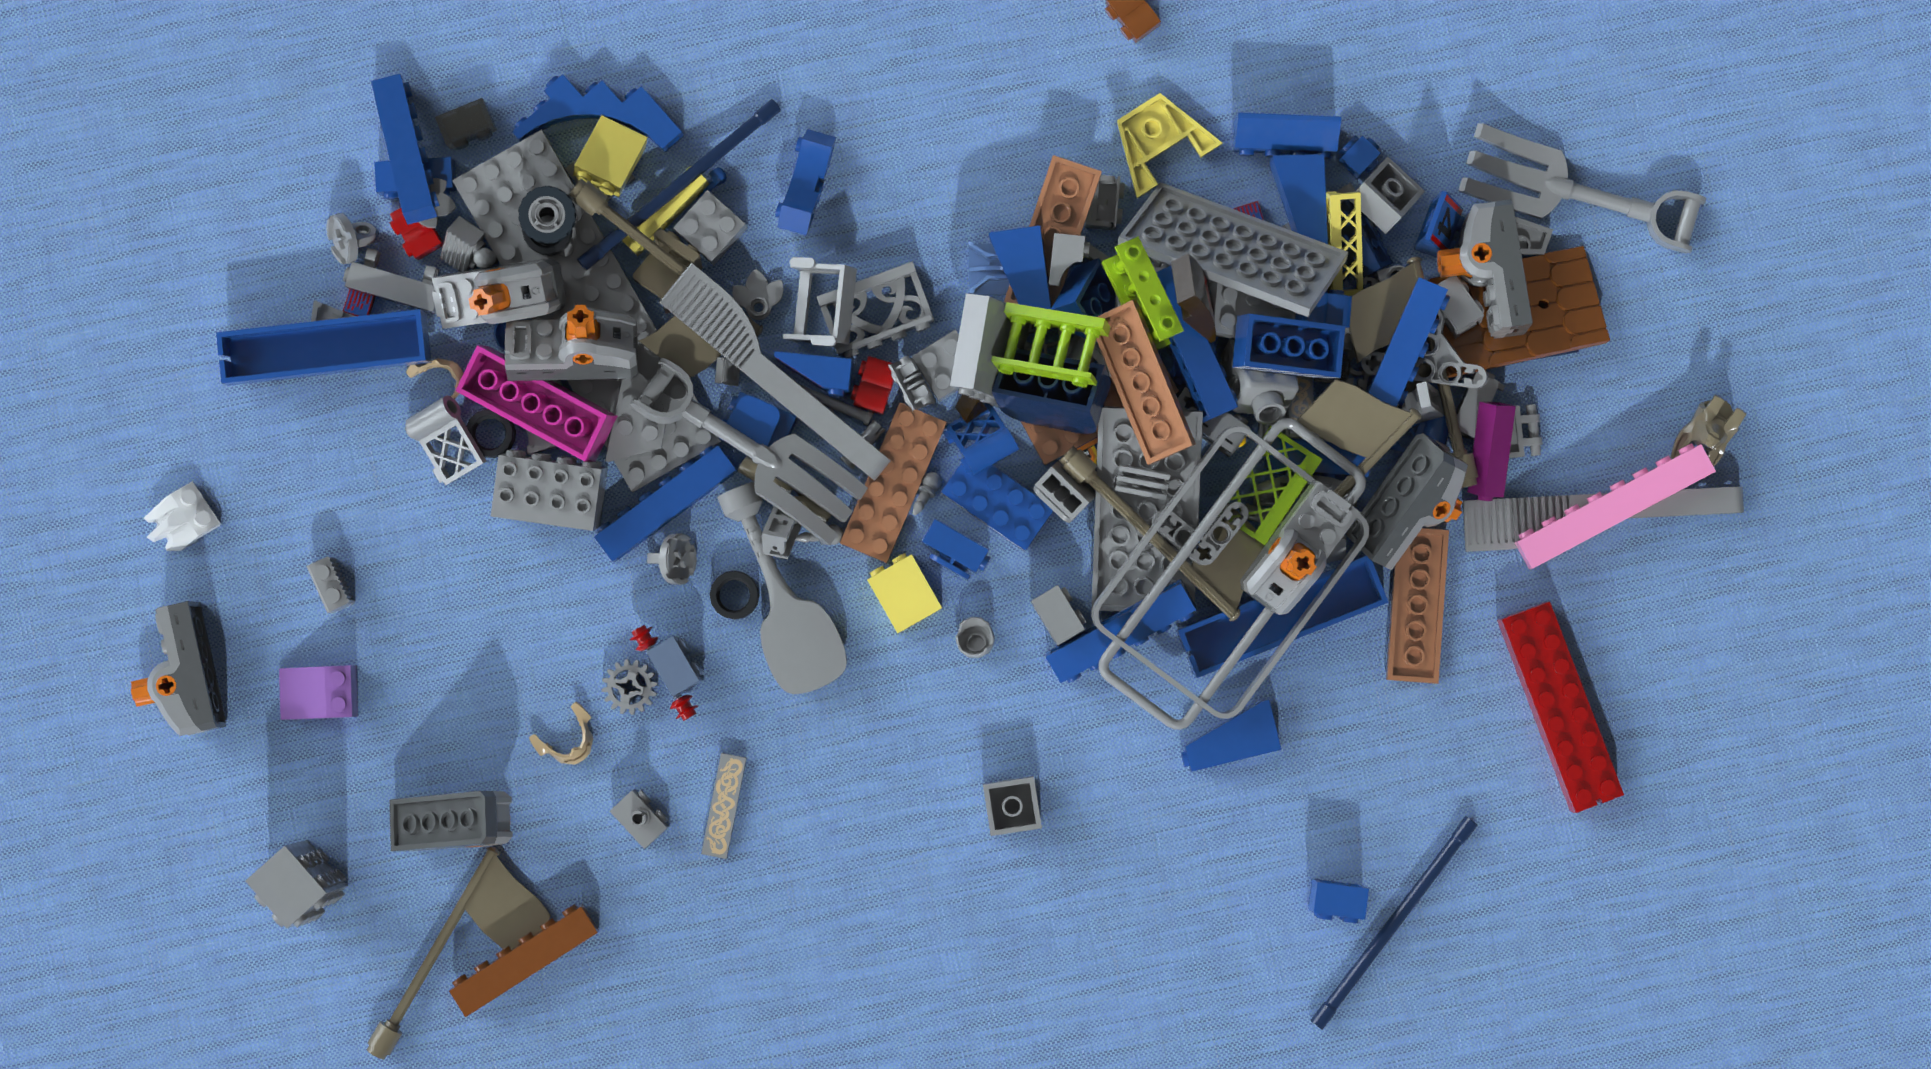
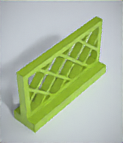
(1286, 498)

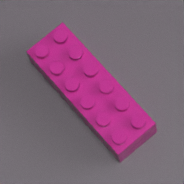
(537, 405)

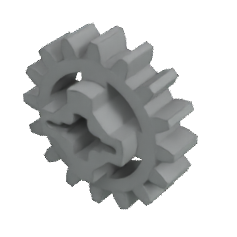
(633, 675)

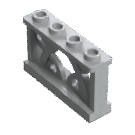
(896, 281)

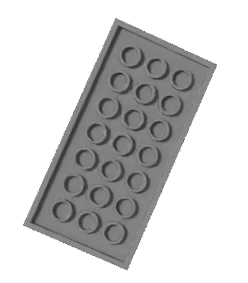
(1236, 248)
(1116, 536)

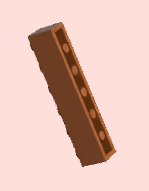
(523, 960)

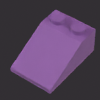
(318, 692)

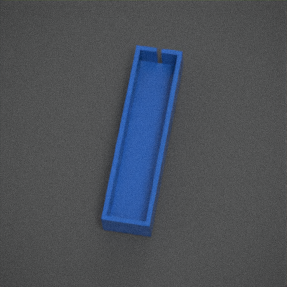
(324, 347)
(1216, 637)

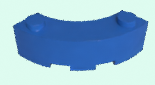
(805, 186)

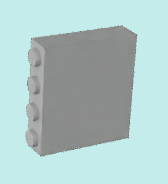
(981, 335)

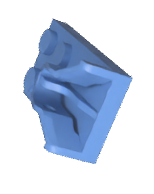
(986, 271)

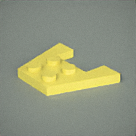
(1154, 129)

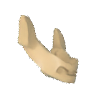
(455, 370)
(577, 753)

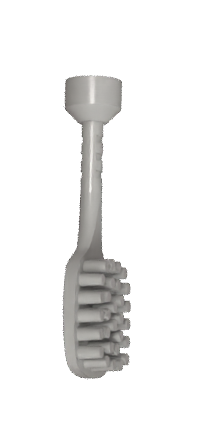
(797, 633)

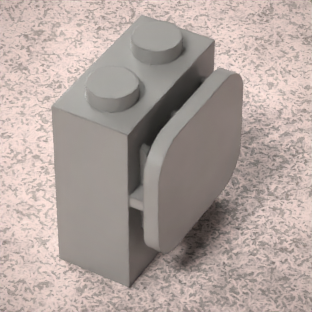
(1063, 493)

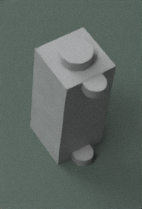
(1469, 404)

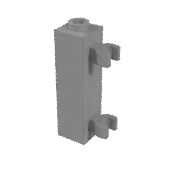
(391, 286)

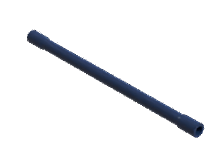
(759, 118)
(1458, 838)

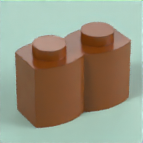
(1134, 16)

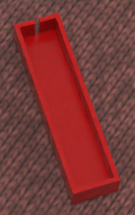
(1560, 707)

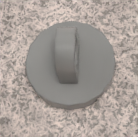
(347, 237)
(676, 559)

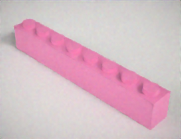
(1614, 507)

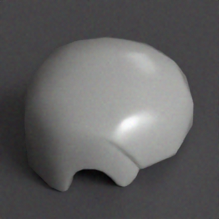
(975, 637)

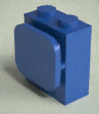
(759, 419)
(955, 550)

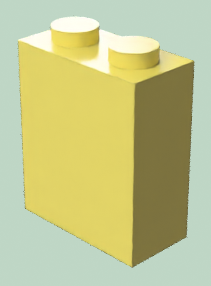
(610, 156)
(903, 592)

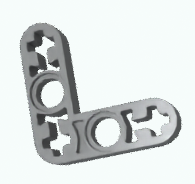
(1207, 541)

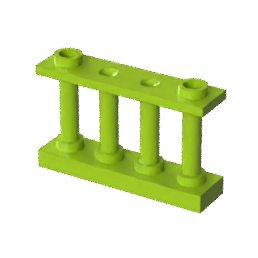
(1136, 279)
(1043, 320)

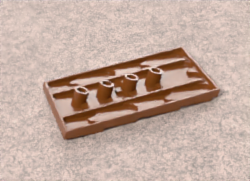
(1562, 311)

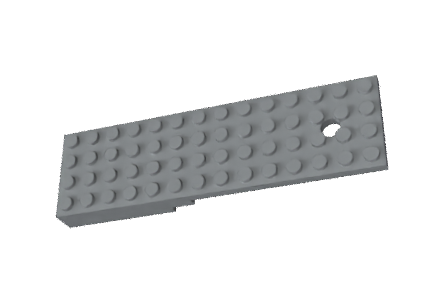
(493, 197)

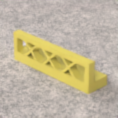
(668, 213)
(1335, 239)

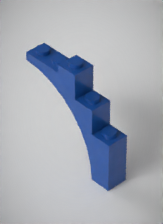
(567, 104)

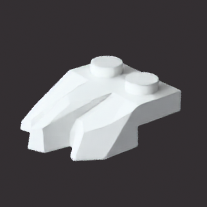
(182, 518)

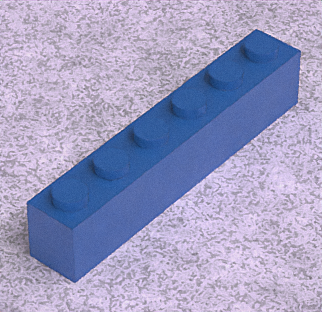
(404, 148)
(1409, 342)
(1198, 362)
(666, 503)
(1087, 647)

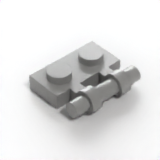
(1534, 441)

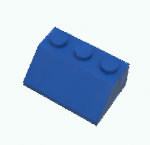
(1086, 292)

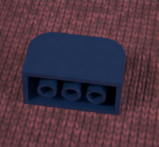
(1050, 400)

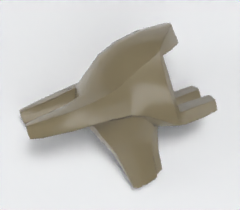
(1711, 427)

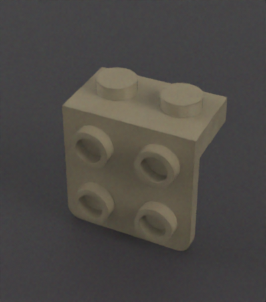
(655, 274)

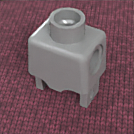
(1259, 392)

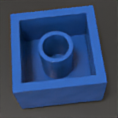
(1338, 899)

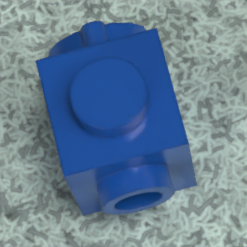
(1359, 155)

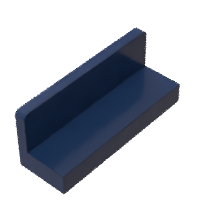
(1373, 251)

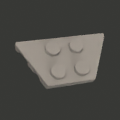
(632, 431)

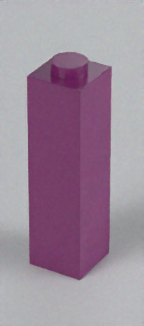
(1492, 448)

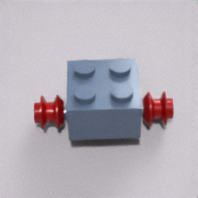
(673, 666)

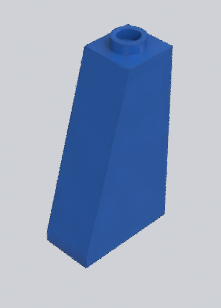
(1302, 192)
(1024, 264)
(1238, 738)

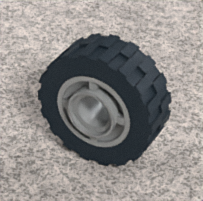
(532, 206)

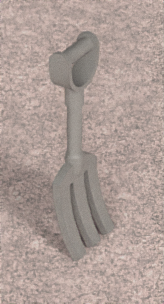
(1555, 185)
(771, 461)

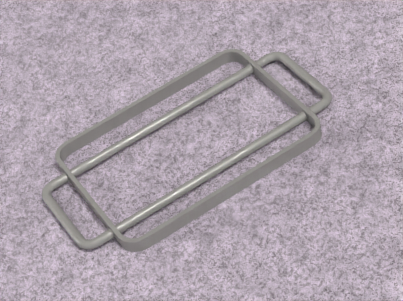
(1119, 640)

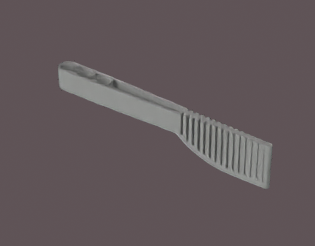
(725, 326)
(1499, 522)

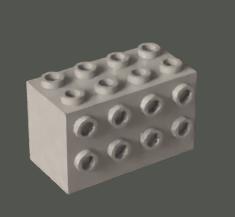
(549, 490)
(297, 884)

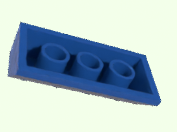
(1286, 134)

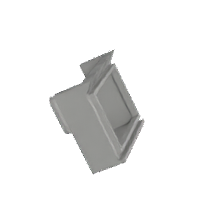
(844, 302)

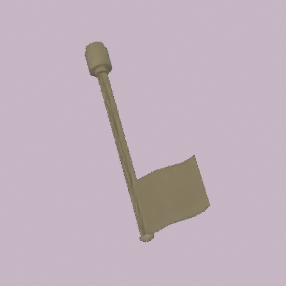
(1372, 325)
(674, 339)
(1357, 424)
(1216, 580)
(499, 908)

